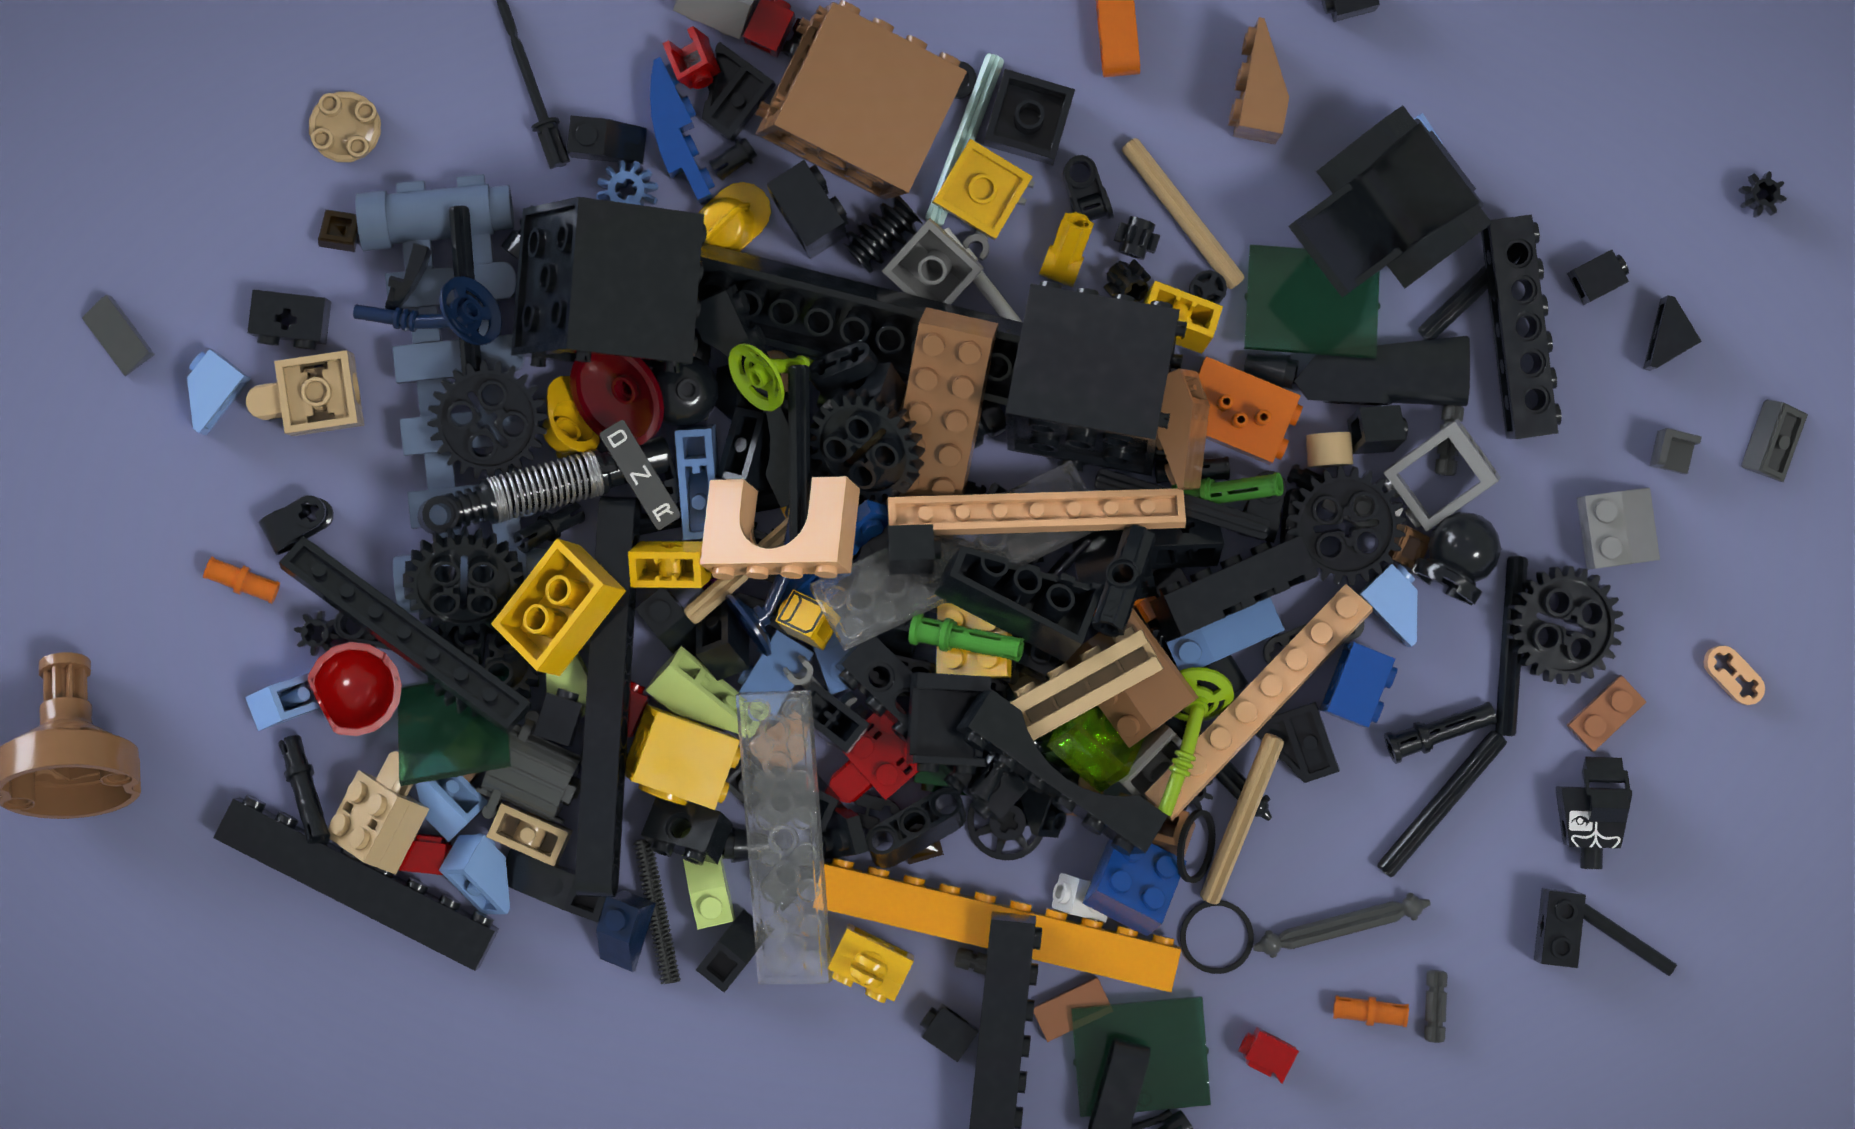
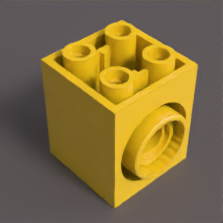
(681, 759)

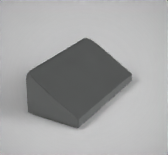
(117, 335)
(1774, 440)

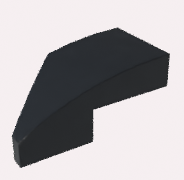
(402, 289)

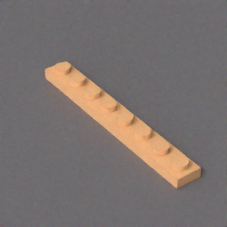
(1041, 511)
(1267, 694)

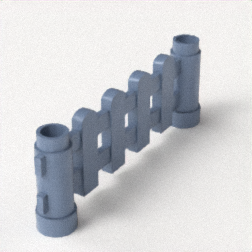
(419, 218)

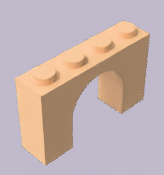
(819, 549)

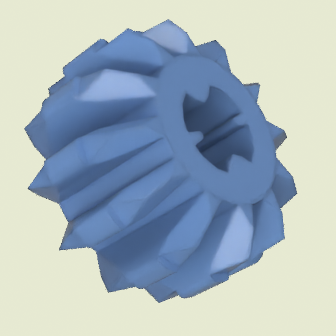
(622, 180)

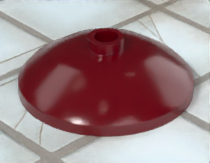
(618, 390)

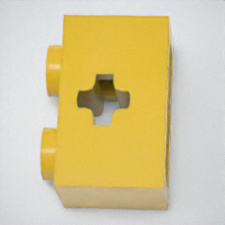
(1199, 314)
(667, 565)

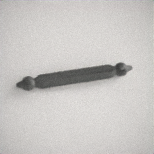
(1341, 925)

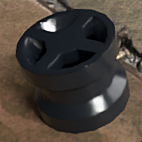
(1210, 283)

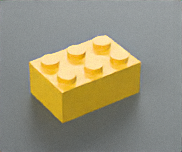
(558, 607)

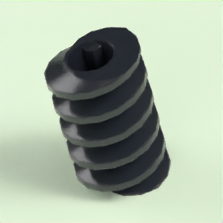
(882, 232)

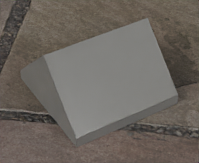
(1152, 760)

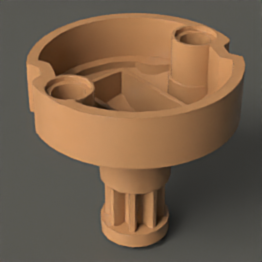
(67, 762)

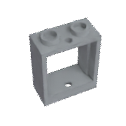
(1470, 452)

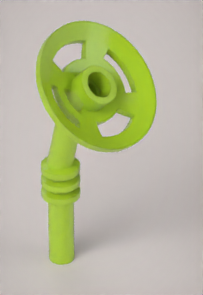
(761, 375)
(1198, 713)

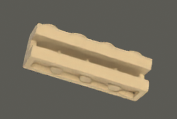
(1088, 683)

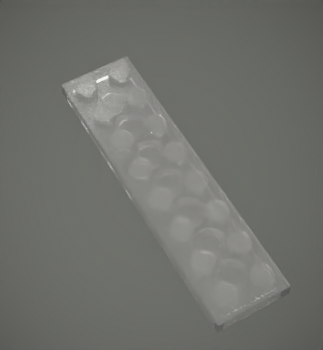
(873, 601)
(784, 837)

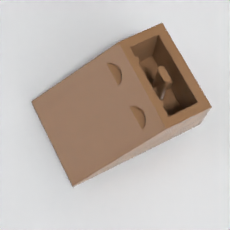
(1263, 96)
(1186, 429)

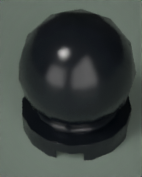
(1461, 553)

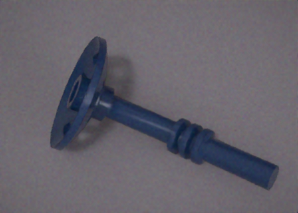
(462, 317)
(759, 617)

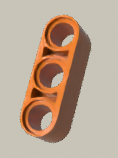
(1118, 37)

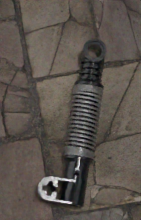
(587, 475)

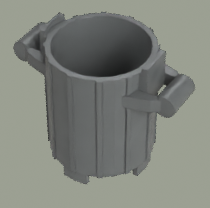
(539, 775)

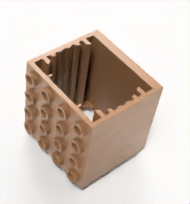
(861, 100)

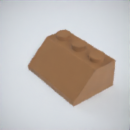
(1147, 703)

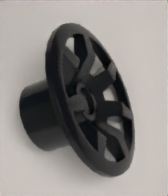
(1005, 829)

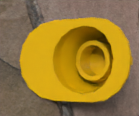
(736, 216)
(565, 427)

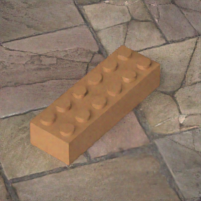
(947, 397)

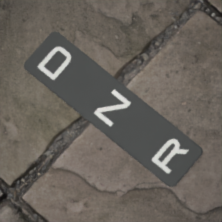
(640, 474)

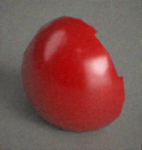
(355, 688)

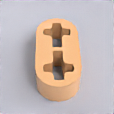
(1740, 669)

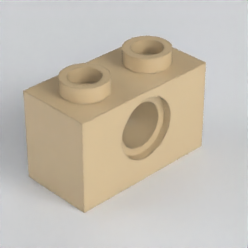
(529, 833)

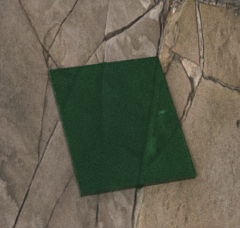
(1300, 311)
(441, 742)
(1178, 1056)

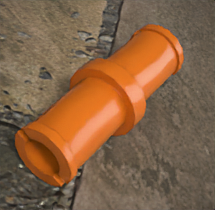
(241, 580)
(1370, 1011)

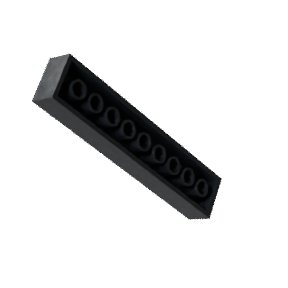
(826, 312)

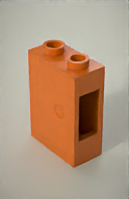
(1247, 411)

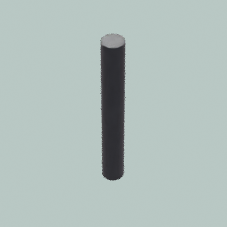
(1629, 940)

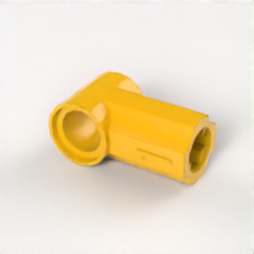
(1065, 255)

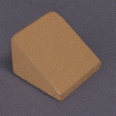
(1413, 546)

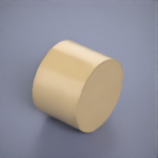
(1329, 449)

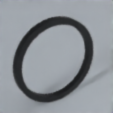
(1210, 848)
(1240, 961)

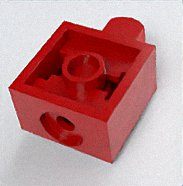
(874, 761)

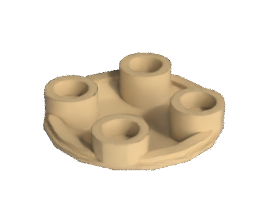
(344, 126)

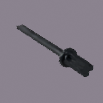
(546, 127)

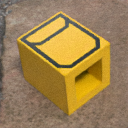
(804, 620)

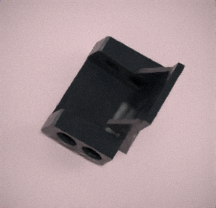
(1392, 205)

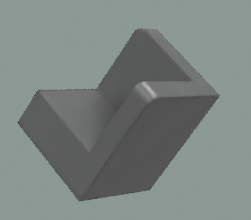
(1673, 450)

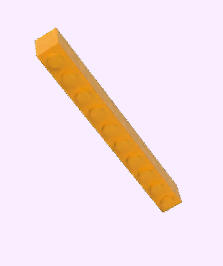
(968, 920)

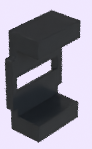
(1606, 803)

